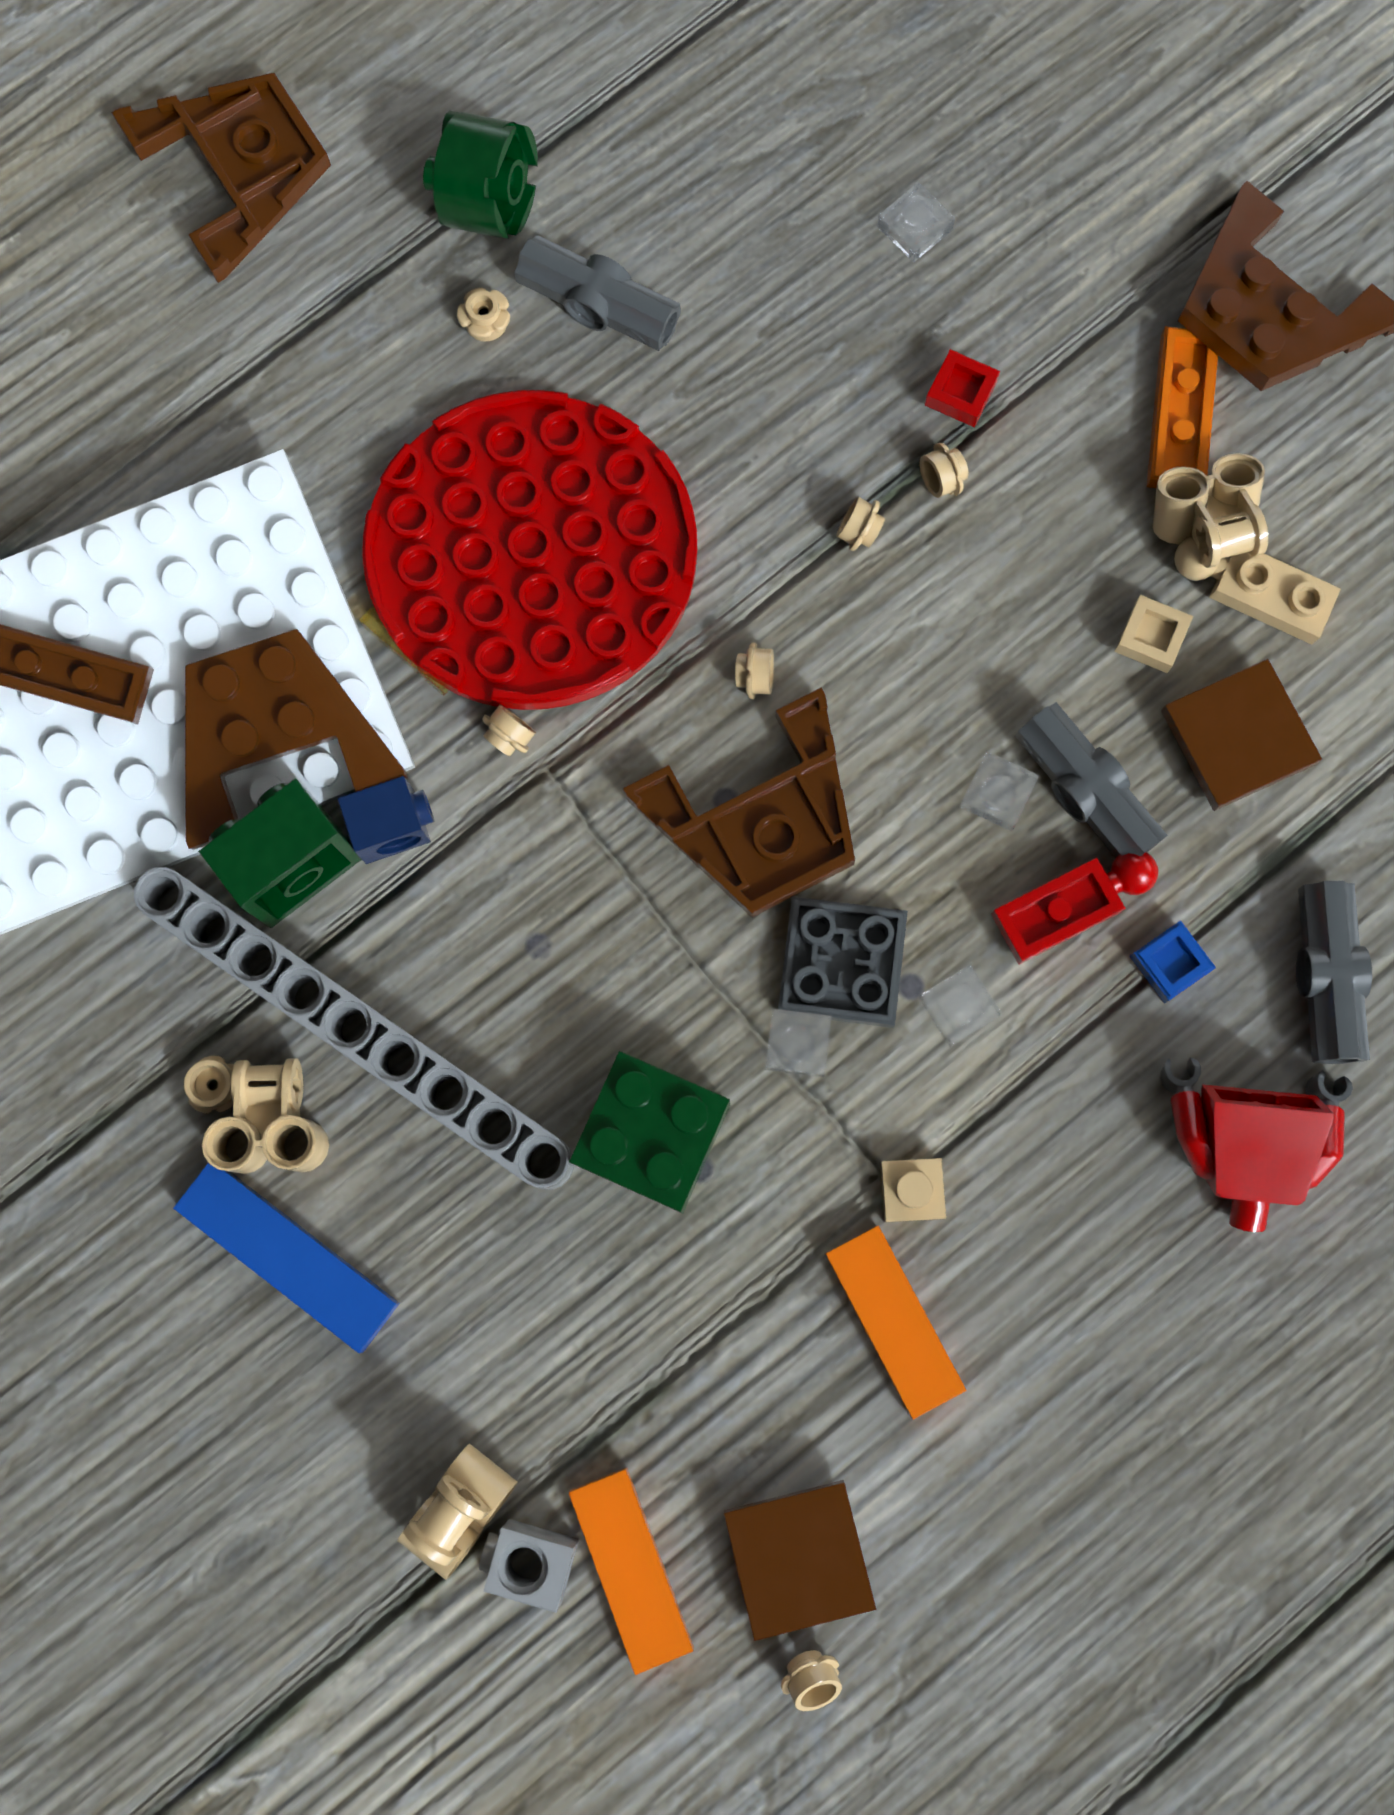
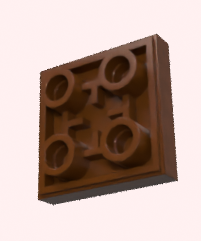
(1241, 734)
(799, 1560)

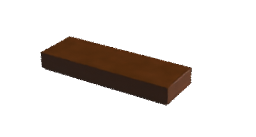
(73, 675)

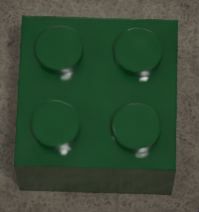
(279, 853)
(650, 1132)

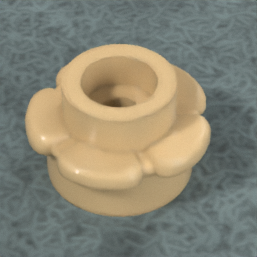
(487, 326)
(944, 470)
(861, 524)
(755, 670)
(507, 731)
(197, 1082)
(812, 1680)

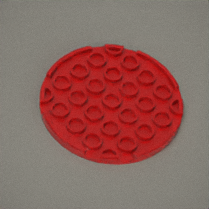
(530, 550)

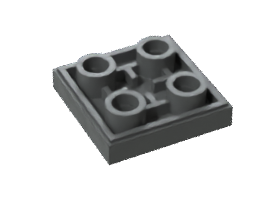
(843, 961)

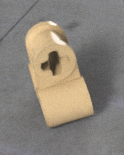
(1214, 509)
(266, 1119)
(457, 1511)

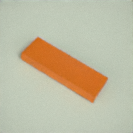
(1182, 404)
(895, 1322)
(631, 1571)

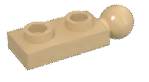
(1264, 590)

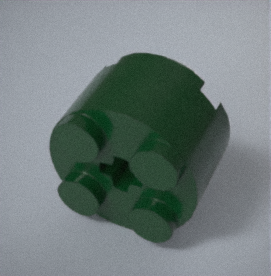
(482, 174)

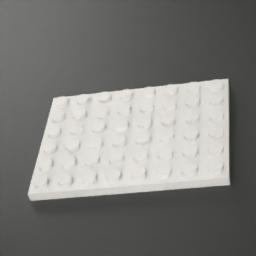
(161, 587)

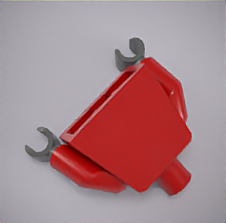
(1258, 1142)

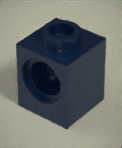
(386, 819)

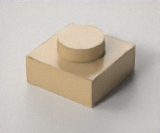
(1153, 634)
(913, 1190)

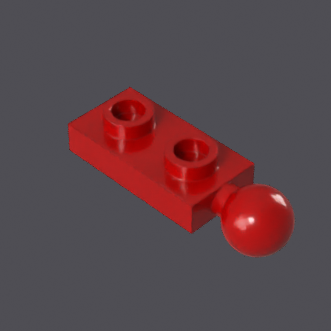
(1072, 904)

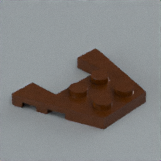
(253, 146)
(1262, 316)
(262, 707)
(772, 836)

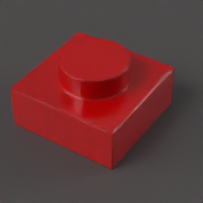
(962, 388)

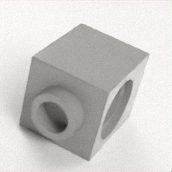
(556, 1555)

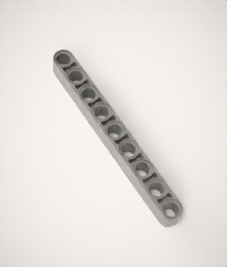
(325, 1019)

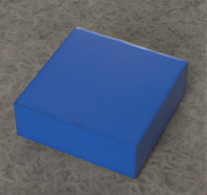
(1172, 961)

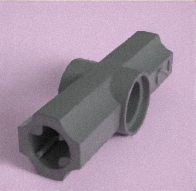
(597, 292)
(1089, 783)
(1333, 973)

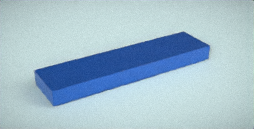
(287, 1257)

